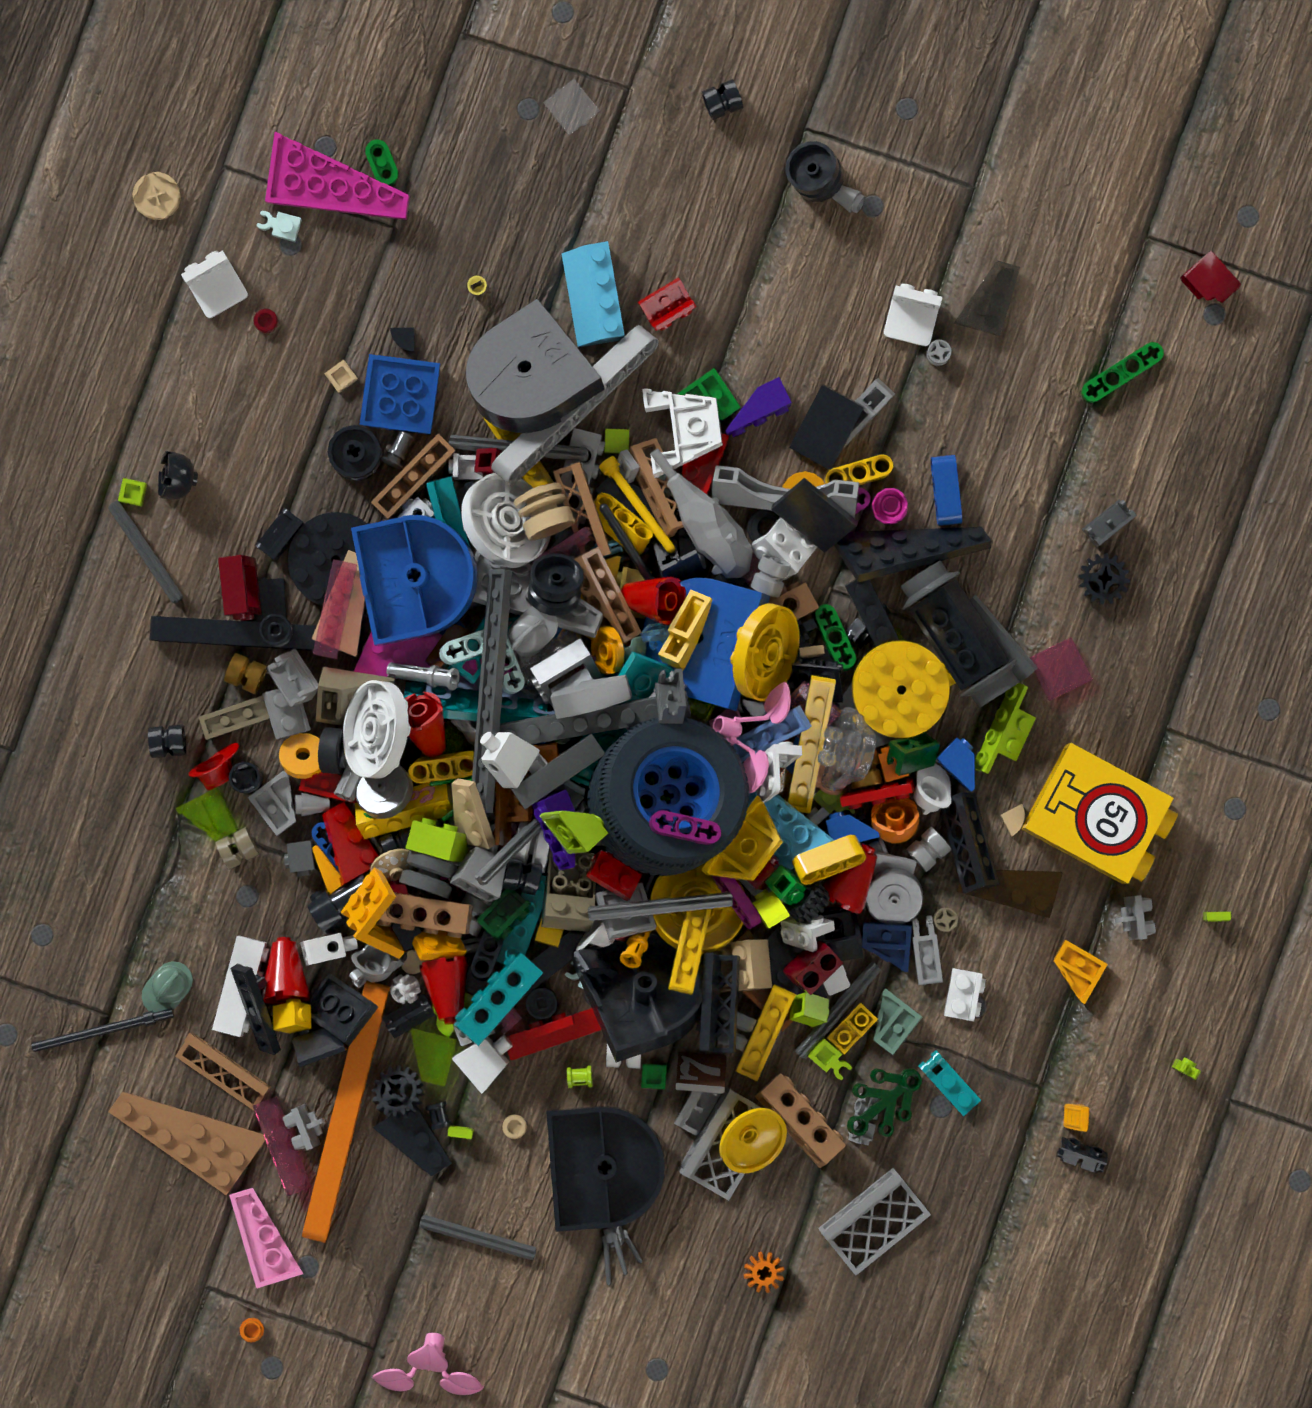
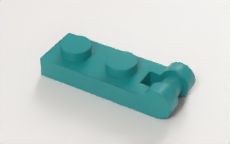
(950, 1084)

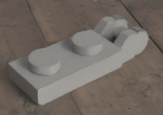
(926, 954)

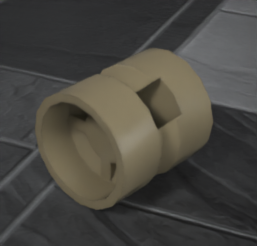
(245, 845)

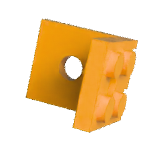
(365, 910)

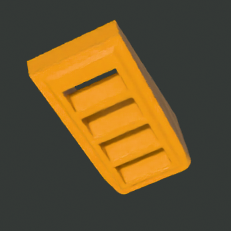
(327, 869)
(1076, 1117)

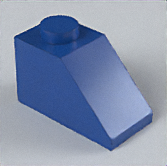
(959, 762)
(841, 826)

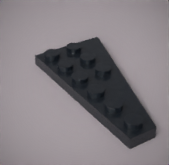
(891, 551)

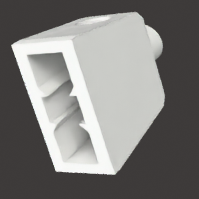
(507, 757)
(316, 949)
(484, 1062)

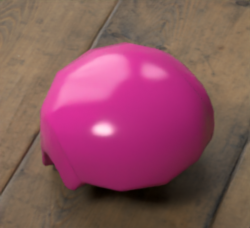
(890, 506)

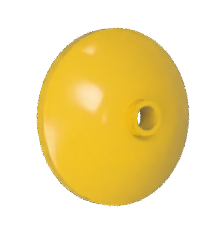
(753, 1140)

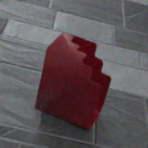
(1210, 279)
(802, 965)

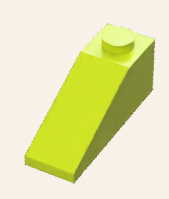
(770, 908)

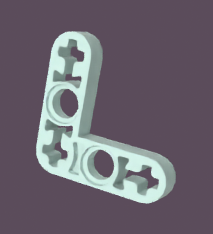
(479, 636)

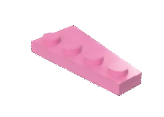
(264, 1246)

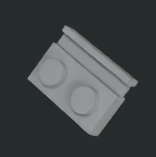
(285, 719)

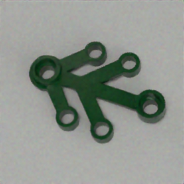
(886, 1100)

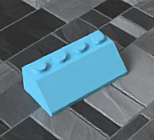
(593, 294)

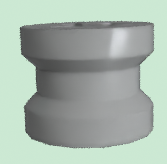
(938, 348)

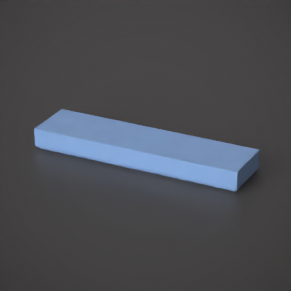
(770, 733)

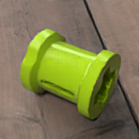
(579, 1077)

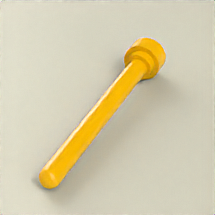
(611, 468)

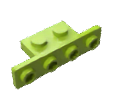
(1007, 730)

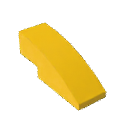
(685, 630)

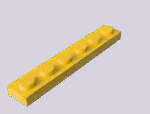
(812, 742)

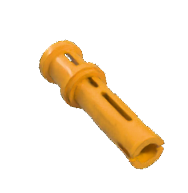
(636, 946)

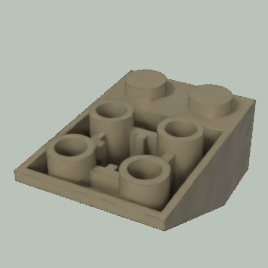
(336, 691)
(568, 895)

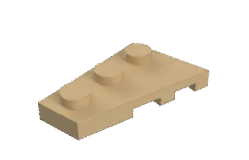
(470, 814)

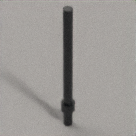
(148, 1018)

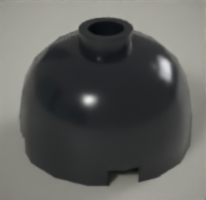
(176, 476)

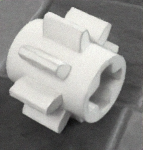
(405, 989)

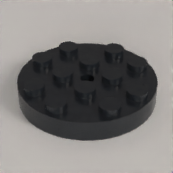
(315, 546)

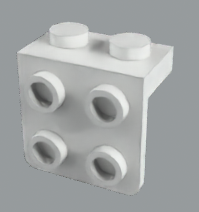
(214, 284)
(912, 315)
(785, 543)
(779, 757)

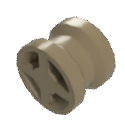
(947, 922)

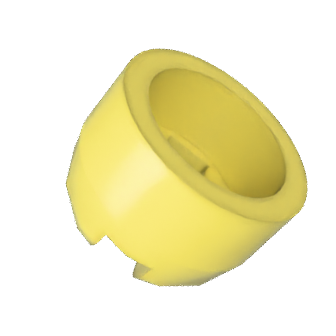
(479, 289)

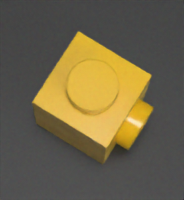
(292, 1016)

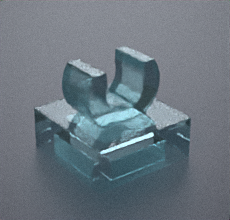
(653, 633)

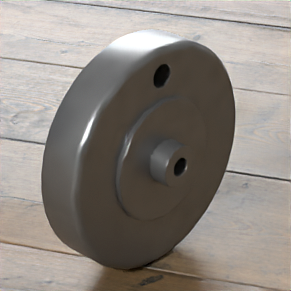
(386, 795)
(894, 896)

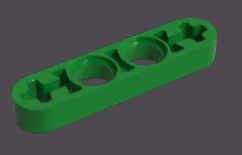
(1123, 374)

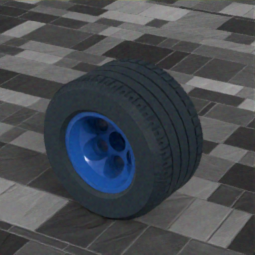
(701, 761)

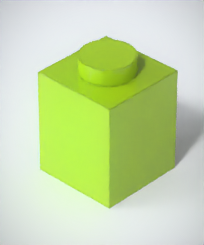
(809, 1009)

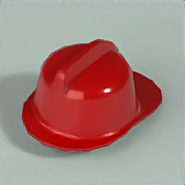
(216, 769)

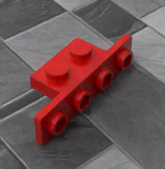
(553, 1033)

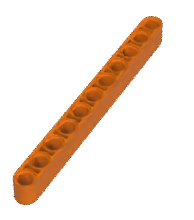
(344, 1119)

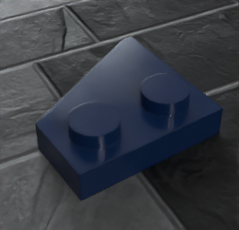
(889, 942)

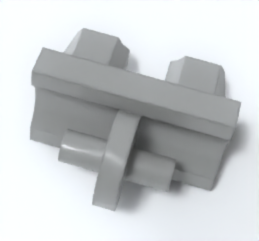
(1133, 917)
(308, 1127)

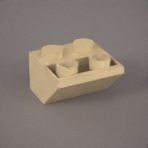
(754, 964)

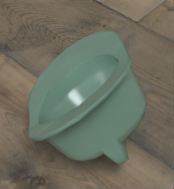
(167, 987)

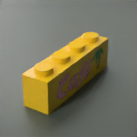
(425, 802)

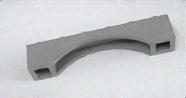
(737, 488)

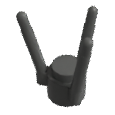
(615, 1237)

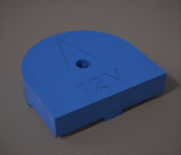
(394, 601)
(709, 668)

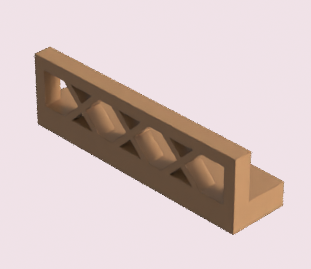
(652, 491)
(588, 504)
(224, 1062)

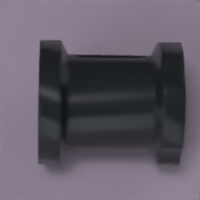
(438, 1115)

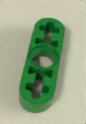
(821, 623)

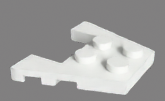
(693, 424)

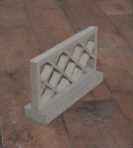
(706, 1138)
(862, 1204)

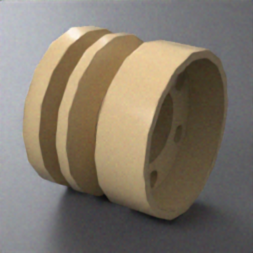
(542, 506)

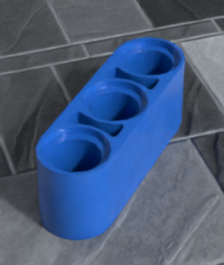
(946, 490)

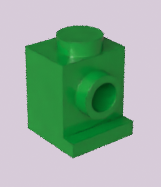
(787, 889)

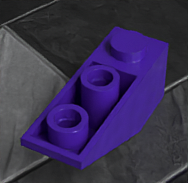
(765, 401)
(555, 802)

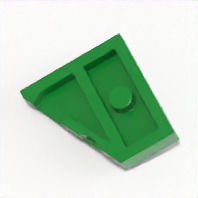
(713, 386)

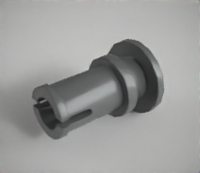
(398, 451)

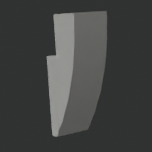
(873, 399)
(590, 696)

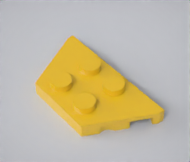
(750, 848)

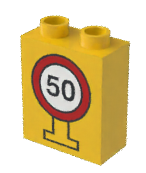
(1100, 815)

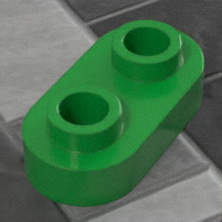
(382, 163)

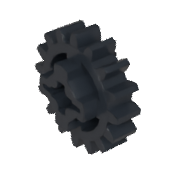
(1105, 564)
(389, 1099)

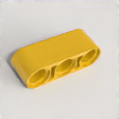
(867, 465)
(634, 527)
(434, 771)
(829, 859)

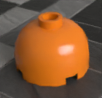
(895, 820)

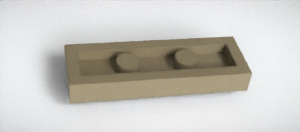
(234, 718)

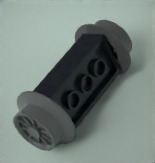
(958, 634)

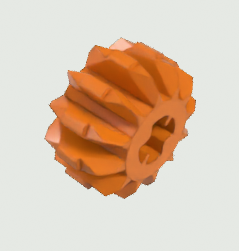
(768, 1279)

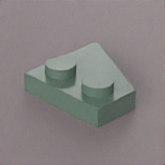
(894, 1022)

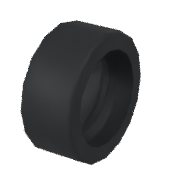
(331, 751)

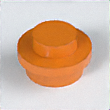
(251, 1329)

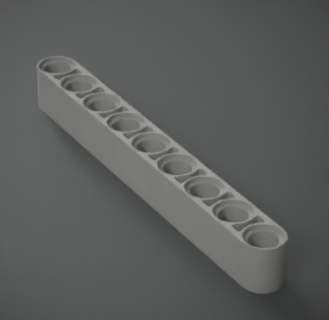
(613, 370)

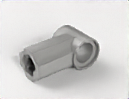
(348, 783)

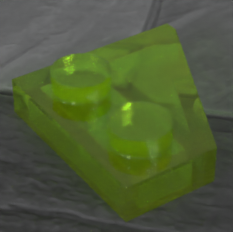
(210, 814)
(433, 1055)

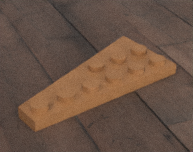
(200, 1143)

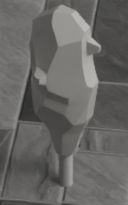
(708, 525)

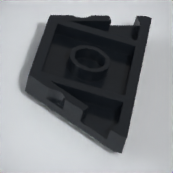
(780, 956)

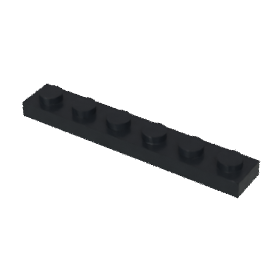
(872, 615)

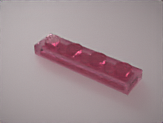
(335, 609)
(280, 1145)

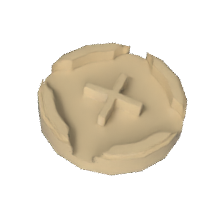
(156, 196)

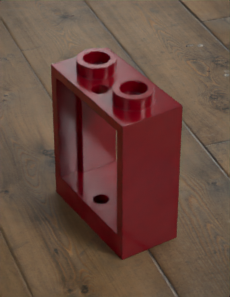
(240, 587)

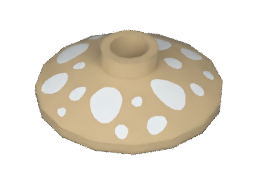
(392, 863)

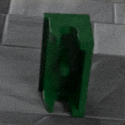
(913, 753)

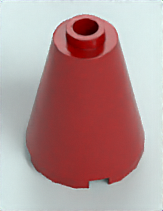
(655, 598)
(426, 723)
(853, 885)
(284, 974)
(446, 985)

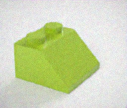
(575, 830)
(437, 841)

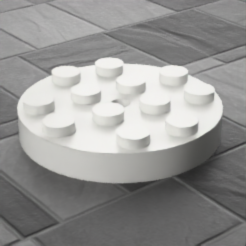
(484, 516)
(375, 729)

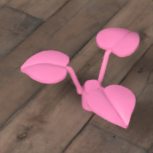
(729, 725)
(429, 1358)

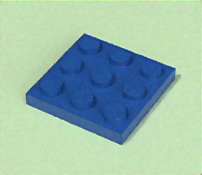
(400, 394)

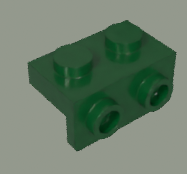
(503, 913)

